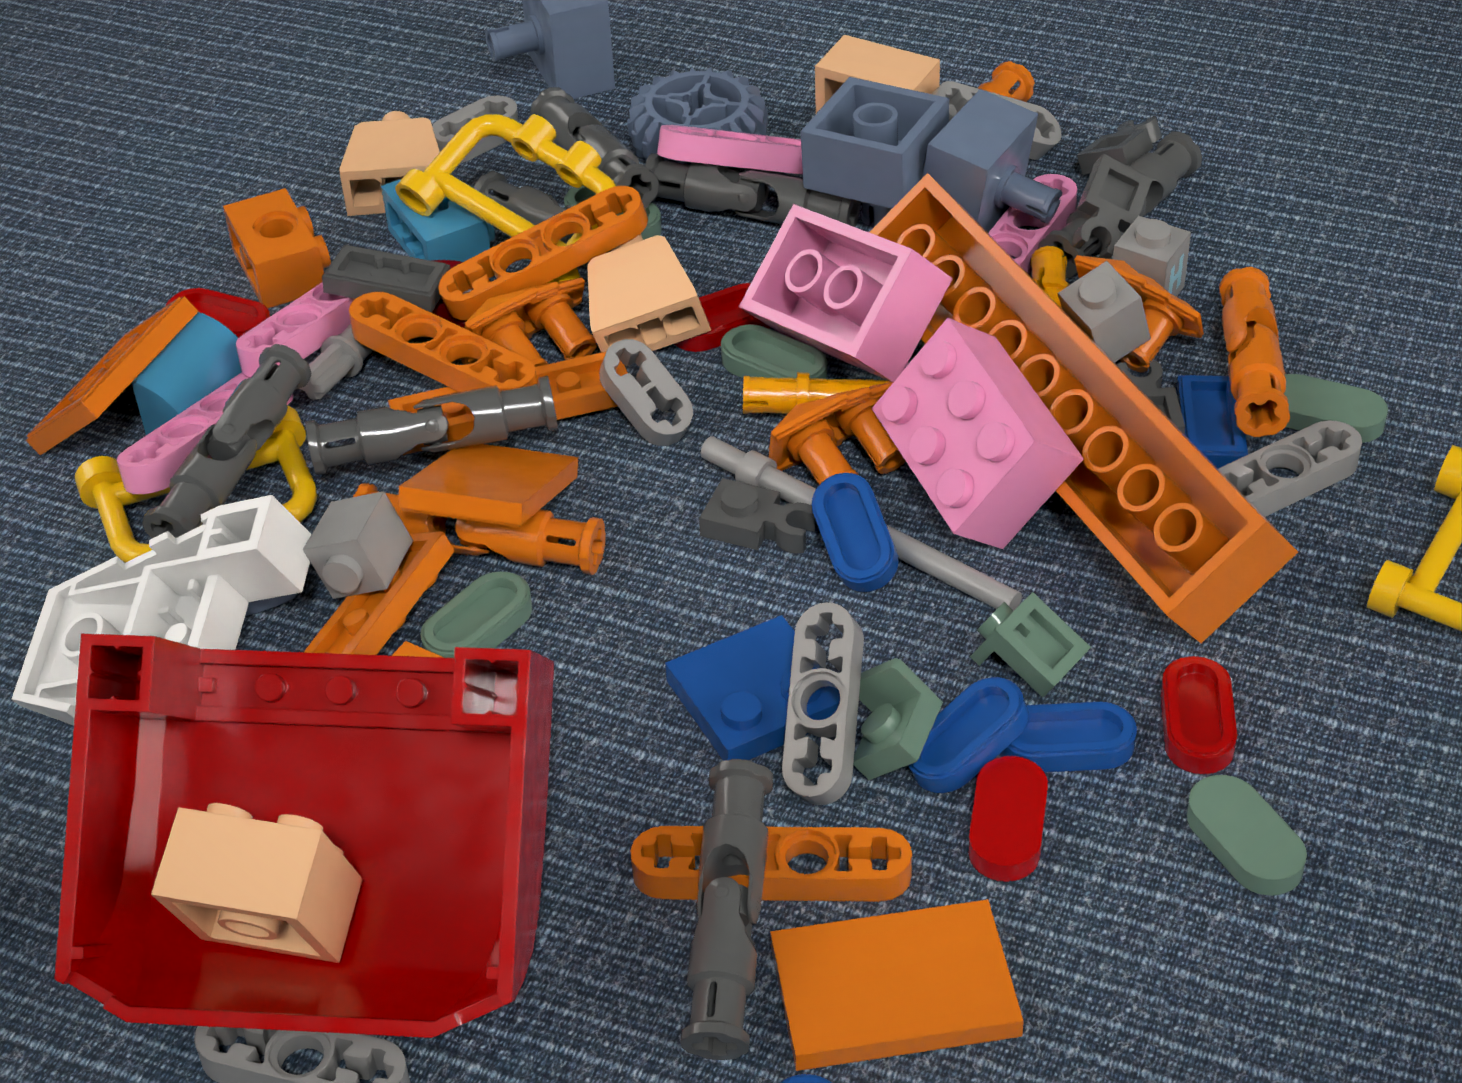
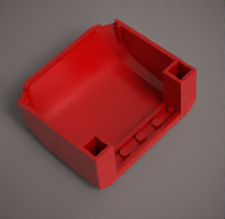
(405, 761)

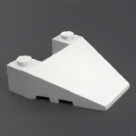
(180, 591)

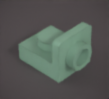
(1031, 643)
(899, 720)

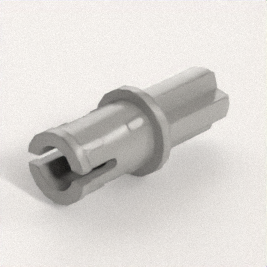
(339, 358)

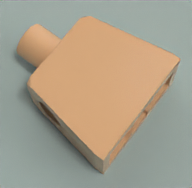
(383, 154)
(643, 296)

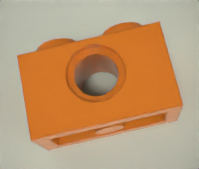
(276, 246)

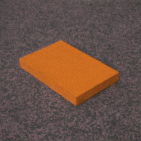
(111, 375)
(488, 484)
(894, 985)

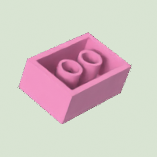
(846, 292)
(976, 434)

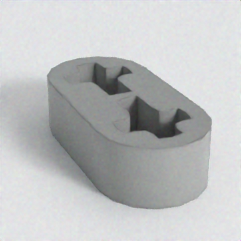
(449, 125)
(650, 388)

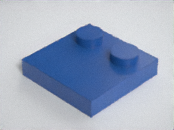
(742, 689)

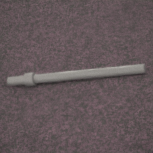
(762, 471)

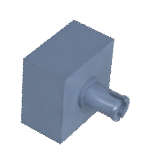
(565, 42)
(871, 143)
(985, 160)

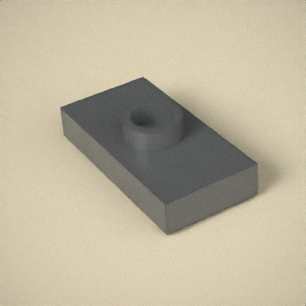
(367, 271)

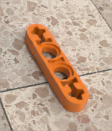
(540, 247)
(388, 322)
(780, 881)

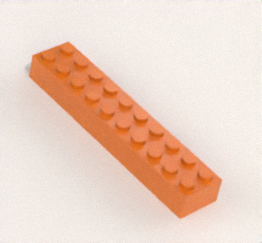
(1141, 480)

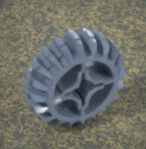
(697, 101)

